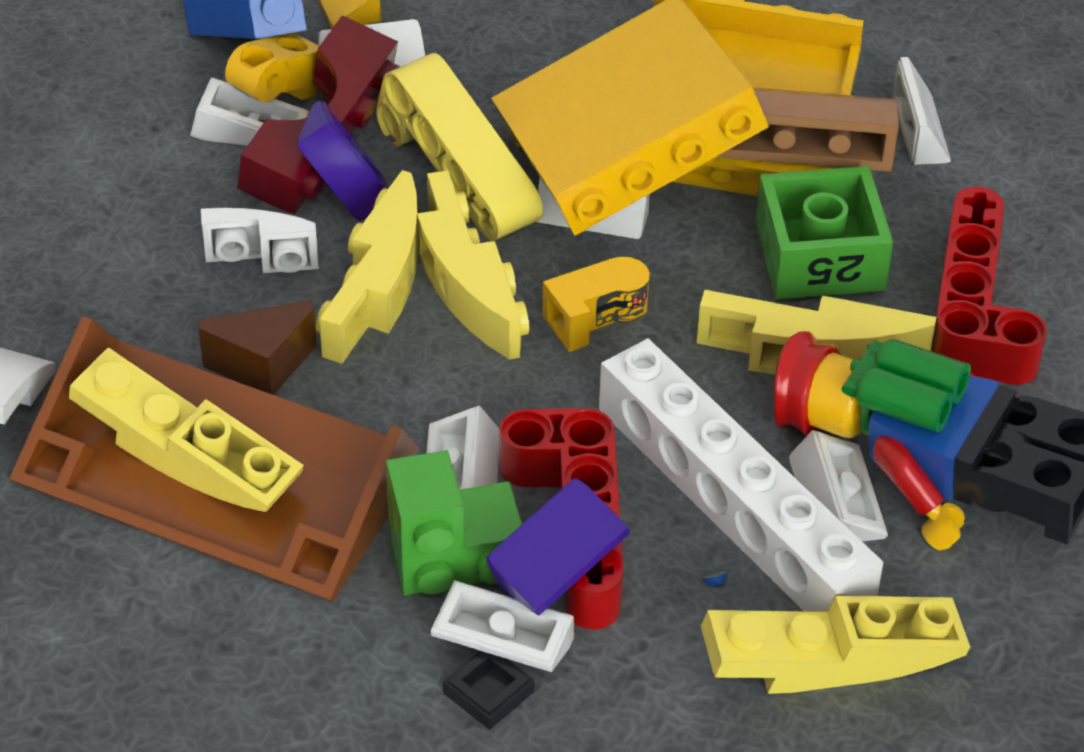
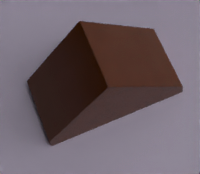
(259, 344)

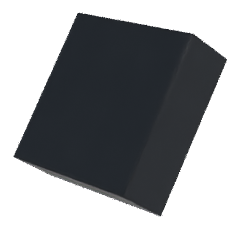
(488, 688)

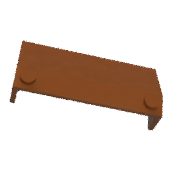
(303, 540)

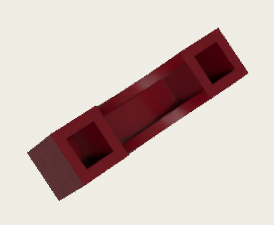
(350, 76)

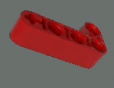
(993, 339)
(552, 450)

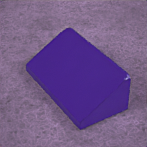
(340, 161)
(556, 546)

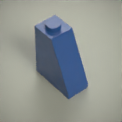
(244, 17)

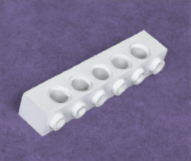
(735, 480)

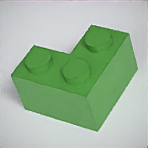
(442, 530)

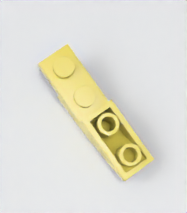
(469, 272)
(380, 275)
(765, 326)
(185, 442)
(848, 645)

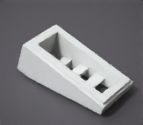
(234, 116)

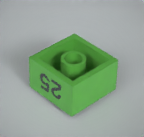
(823, 232)

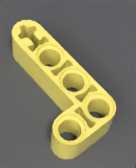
(433, 107)

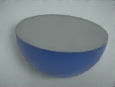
(716, 579)

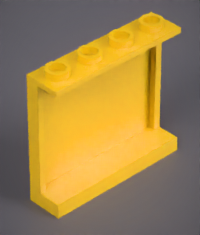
(775, 51)
(630, 113)

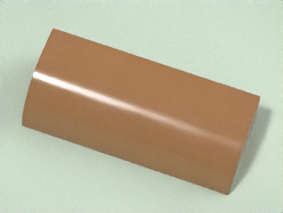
(823, 130)

